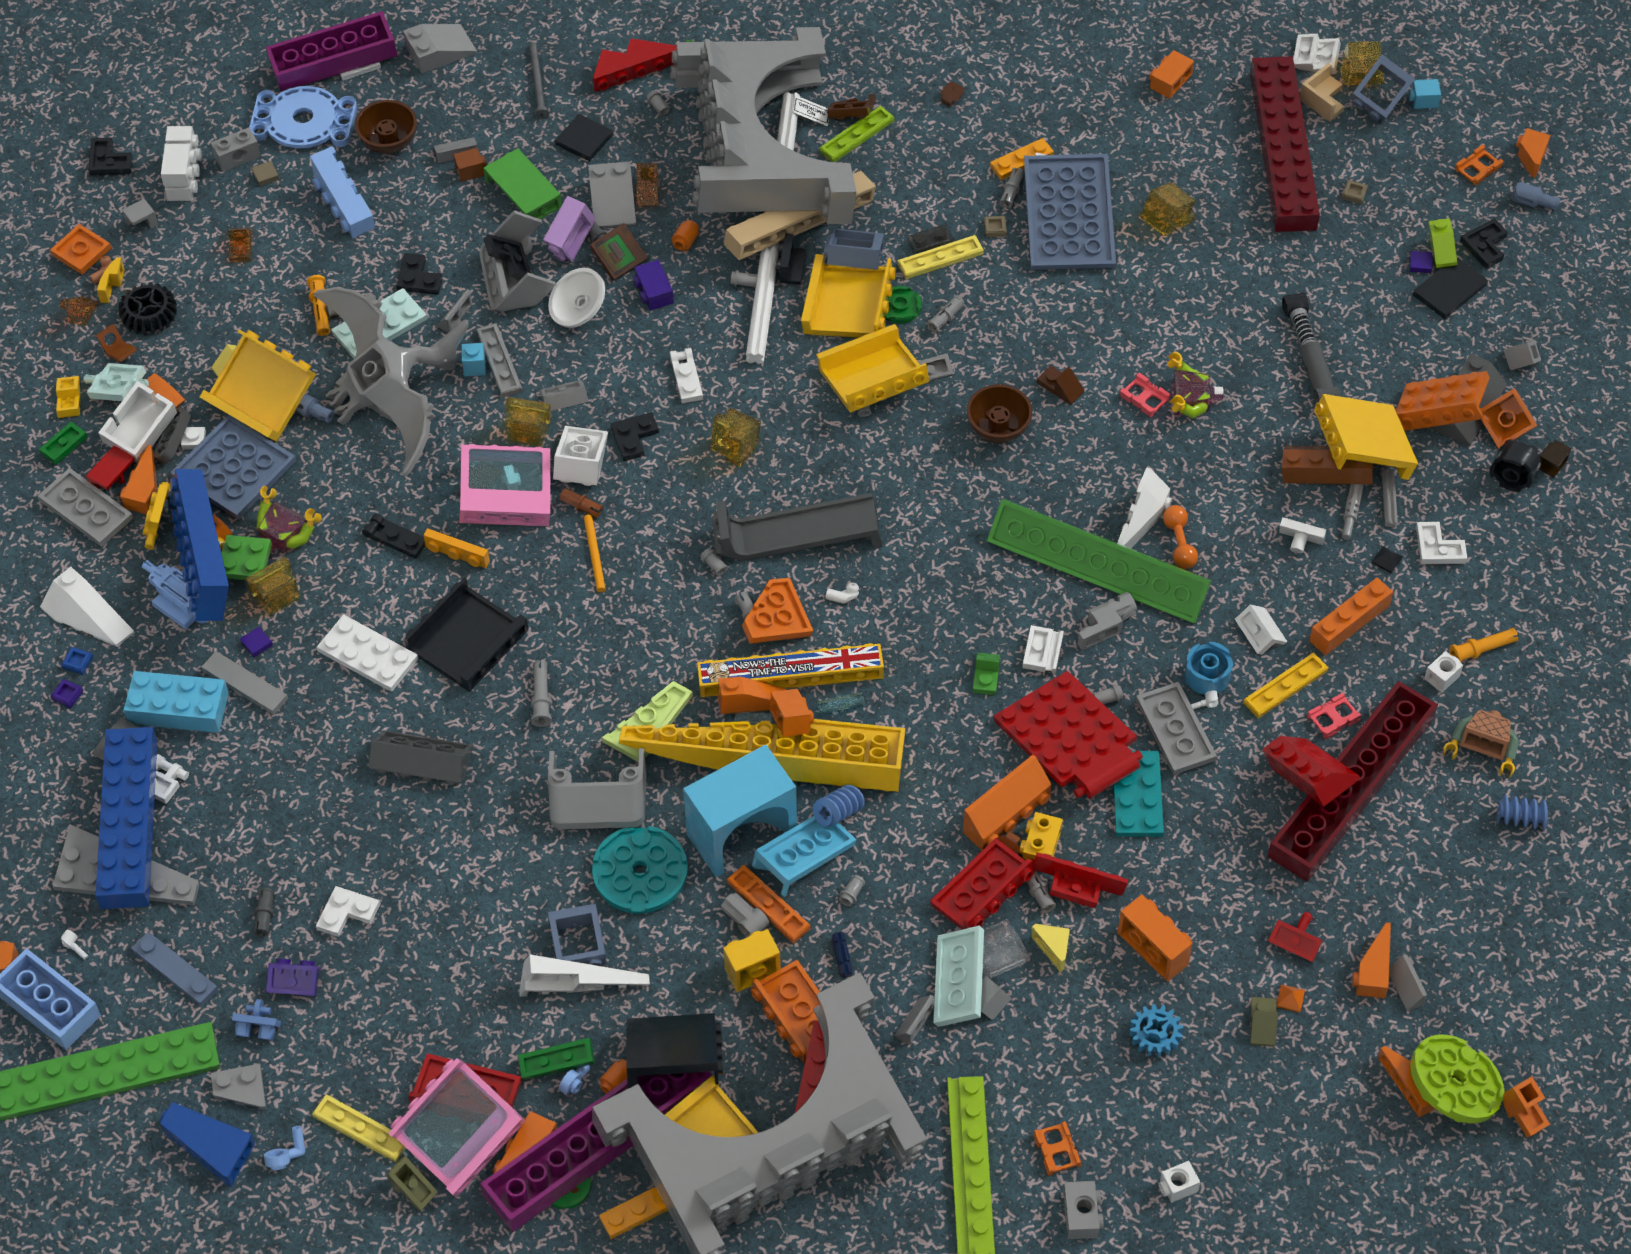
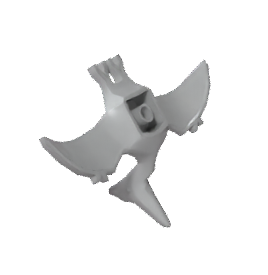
(383, 369)

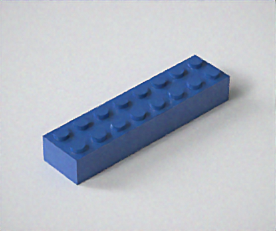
(198, 545)
(126, 818)

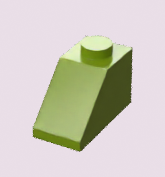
(1442, 243)

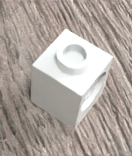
(1440, 679)
(1184, 1173)

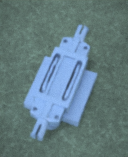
(172, 593)

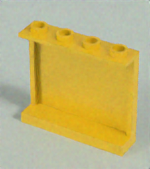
(846, 299)
(871, 368)
(260, 385)
(1365, 433)
(711, 1113)

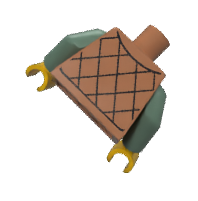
(1488, 735)

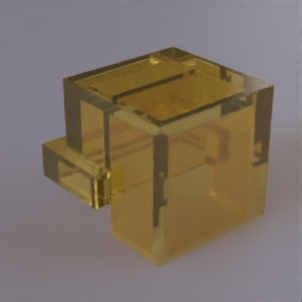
(1358, 61)
(1167, 208)
(527, 421)
(735, 436)
(274, 586)

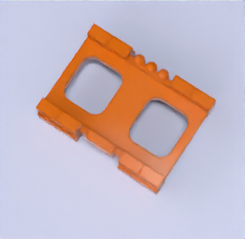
(1473, 161)
(1049, 1150)

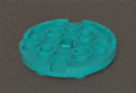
(639, 892)

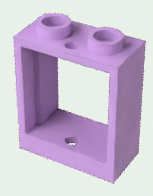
(569, 229)

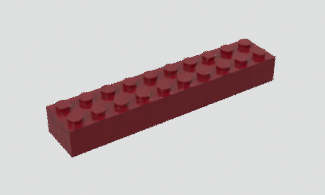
(1284, 144)
(1373, 756)

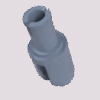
(1533, 196)
(310, 408)

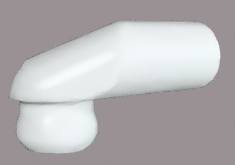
(845, 595)

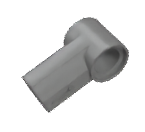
(744, 915)

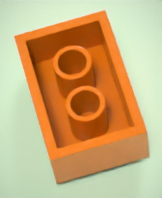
(1155, 937)

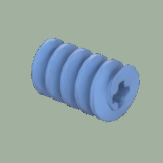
(838, 805)
(1522, 811)

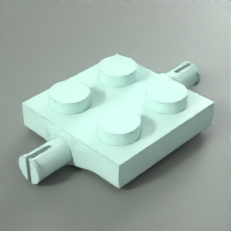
(115, 381)

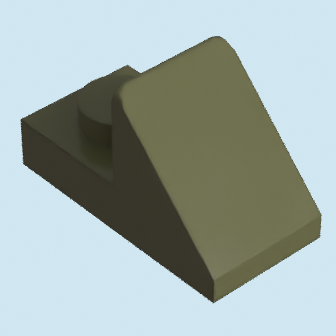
(1263, 1021)
(414, 1186)

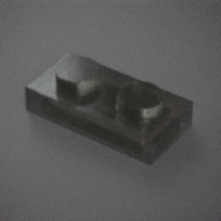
(929, 239)

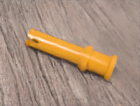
(320, 308)
(1474, 648)

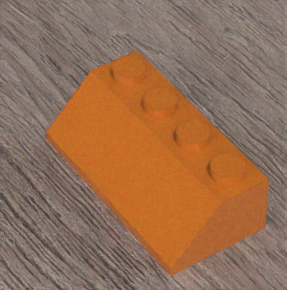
(1007, 803)

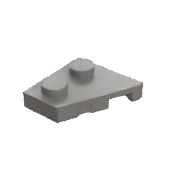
(240, 1085)

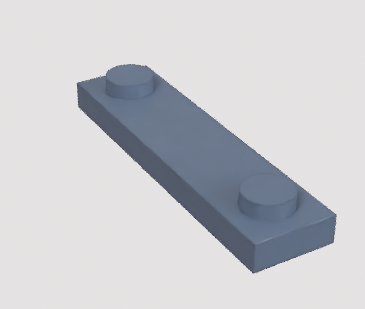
(174, 969)

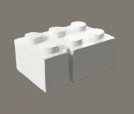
(180, 163)
(139, 421)

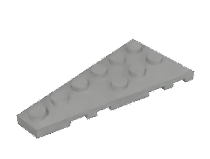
(79, 872)

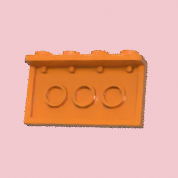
(1442, 401)
(789, 1002)

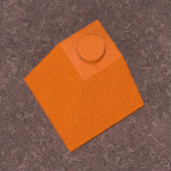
(1507, 418)

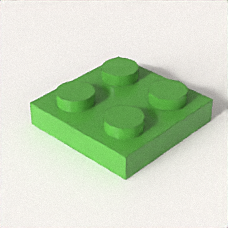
(245, 555)

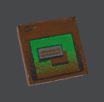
(618, 251)

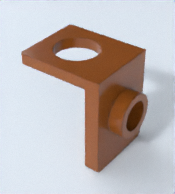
(118, 349)

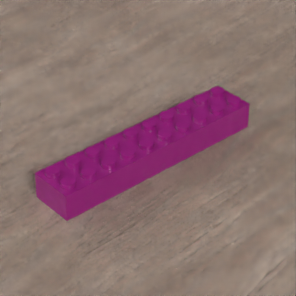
(572, 1153)

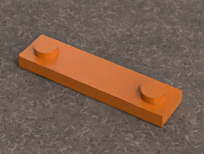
(762, 897)

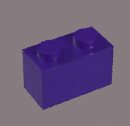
(653, 285)

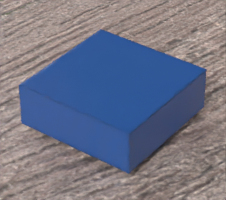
(77, 660)

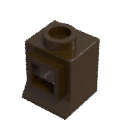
(1554, 458)

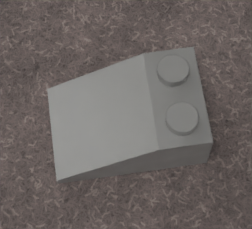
(437, 45)
(612, 194)

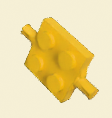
(154, 514)

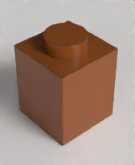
(469, 164)

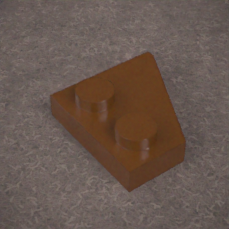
(851, 108)

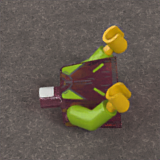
(1191, 389)
(283, 525)

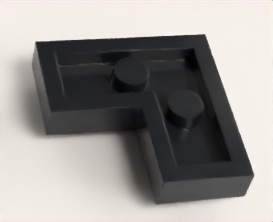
(105, 162)
(1482, 242)
(509, 251)
(414, 279)
(628, 434)

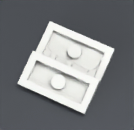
(1315, 53)

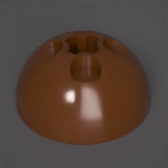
(386, 126)
(999, 413)

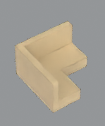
(1318, 93)

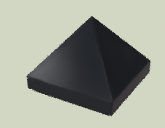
(1387, 559)

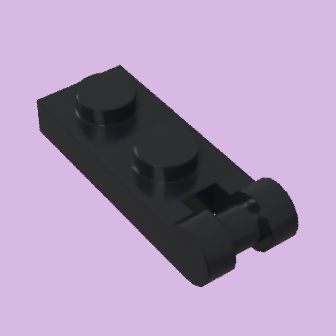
(394, 536)

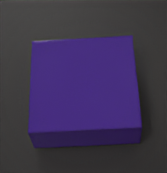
(1420, 262)
(256, 642)
(66, 693)

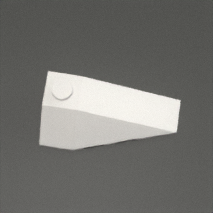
(1147, 510)
(79, 605)

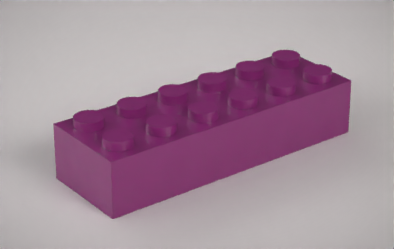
(331, 51)

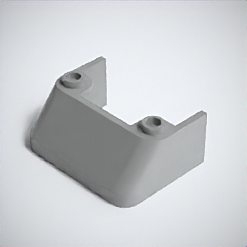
(508, 292)
(597, 803)

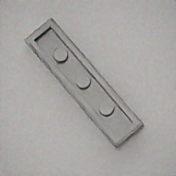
(499, 360)
(245, 682)

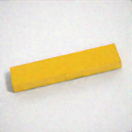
(1285, 685)

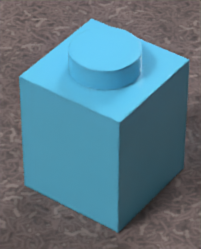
(1425, 94)
(473, 359)

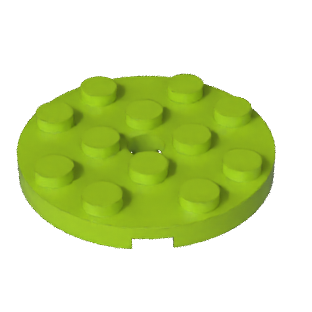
(1466, 1101)

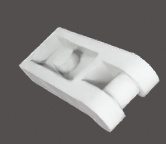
(686, 376)

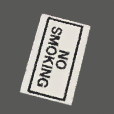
(810, 110)

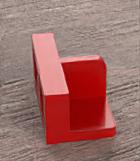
(110, 468)

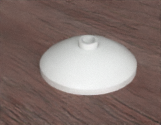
(576, 297)

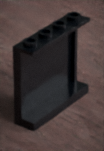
(465, 635)
(673, 1046)

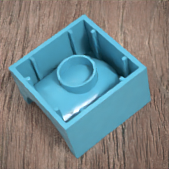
(738, 794)

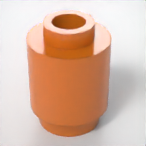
(685, 235)
(613, 1076)

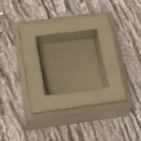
(265, 173)
(1354, 192)
(995, 226)

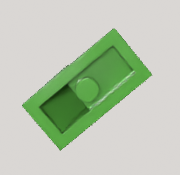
(986, 673)

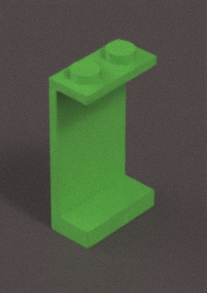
(524, 184)

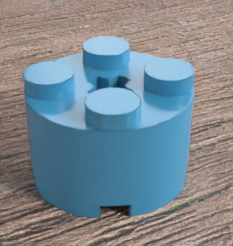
(1208, 668)

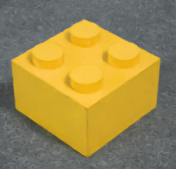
(751, 959)

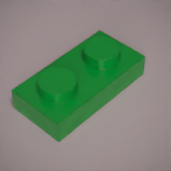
(63, 443)

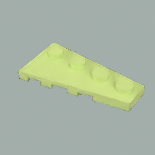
(660, 711)

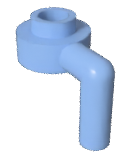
(572, 1080)
(279, 1158)

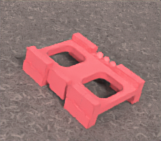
(1149, 391)
(1338, 721)

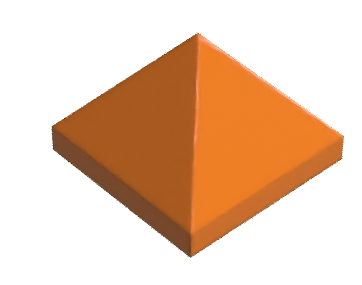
(1290, 998)

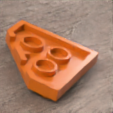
(777, 614)

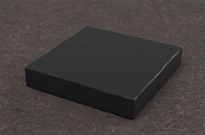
(584, 137)

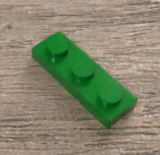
(556, 1059)

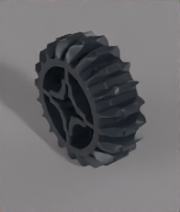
(149, 313)

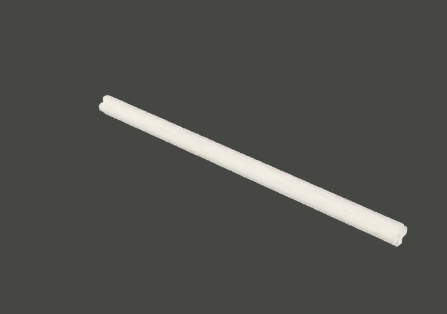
(768, 257)

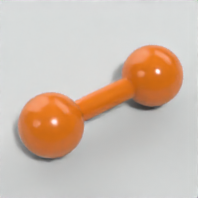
(1185, 555)

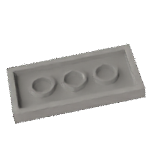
(85, 507)
(1176, 728)

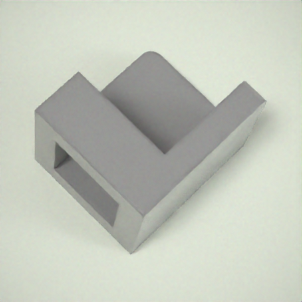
(139, 212)
(1522, 355)
(992, 998)

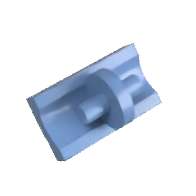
(245, 1022)

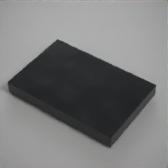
(1450, 288)

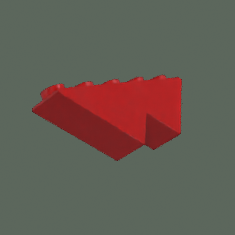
(640, 59)

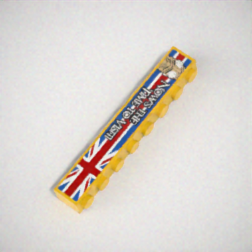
(797, 668)

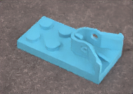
(802, 850)

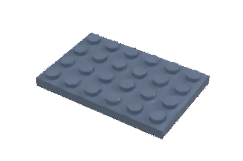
(1069, 211)

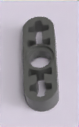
(172, 436)

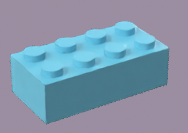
(176, 701)

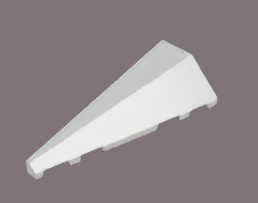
(558, 975)

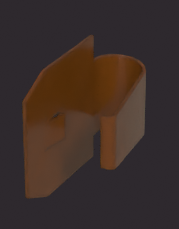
(951, 93)

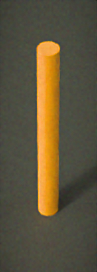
(594, 553)

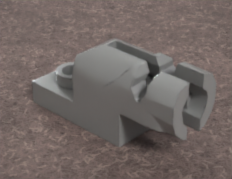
(1106, 620)

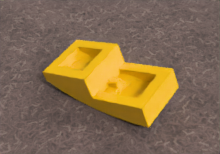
(111, 277)
(68, 396)

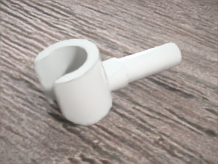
(1210, 701)
(68, 940)

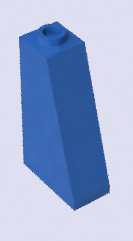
(209, 1141)

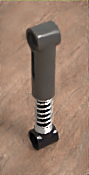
(1297, 307)

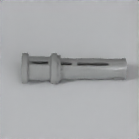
(540, 701)

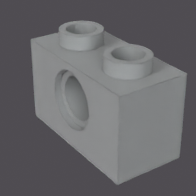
(235, 149)
(1080, 1224)

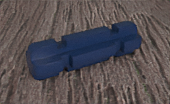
(842, 954)

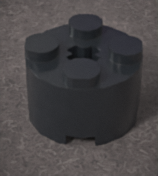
(1515, 465)

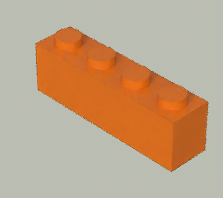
(1351, 616)

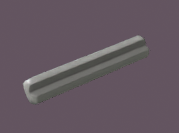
(1389, 498)

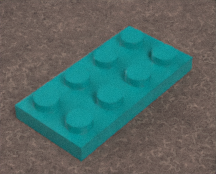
(1140, 800)

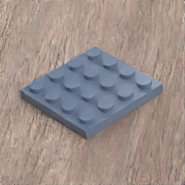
(237, 465)

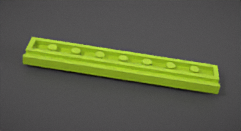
(970, 1166)

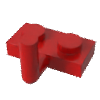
(1295, 938)

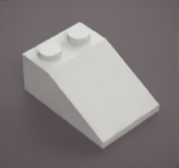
(580, 455)

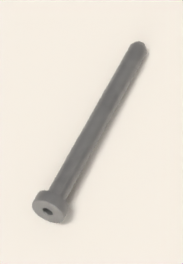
(541, 111)

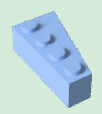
(340, 193)

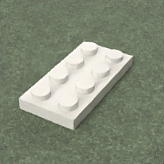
(367, 653)

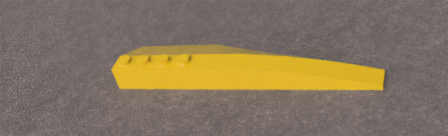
(829, 754)

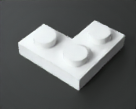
(1438, 551)
(346, 904)

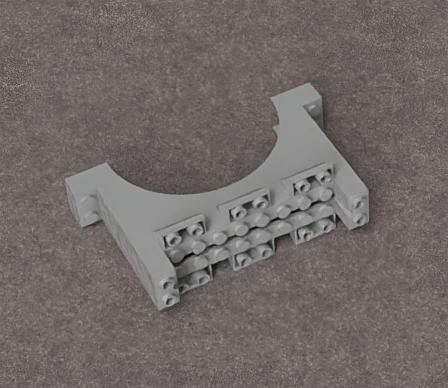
(746, 163)
(720, 1179)

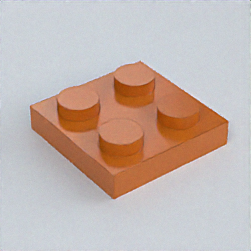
(80, 249)

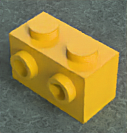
(1042, 836)

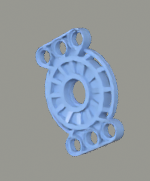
(289, 103)

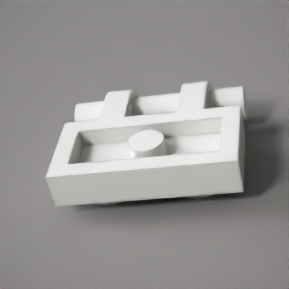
(165, 784)

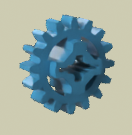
(1153, 1039)

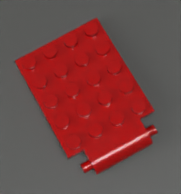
(1072, 736)

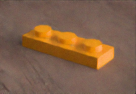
(1015, 159)
(456, 548)
(633, 1213)

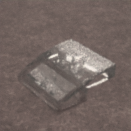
(1002, 949)

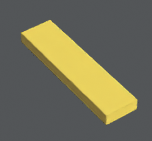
(940, 257)
(358, 1127)

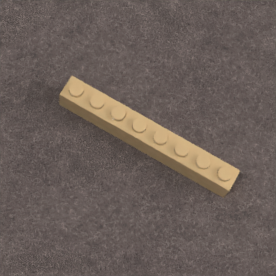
(771, 226)

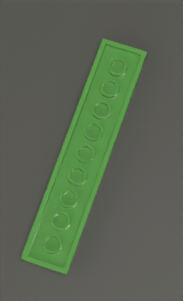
(1099, 560)
(108, 1070)

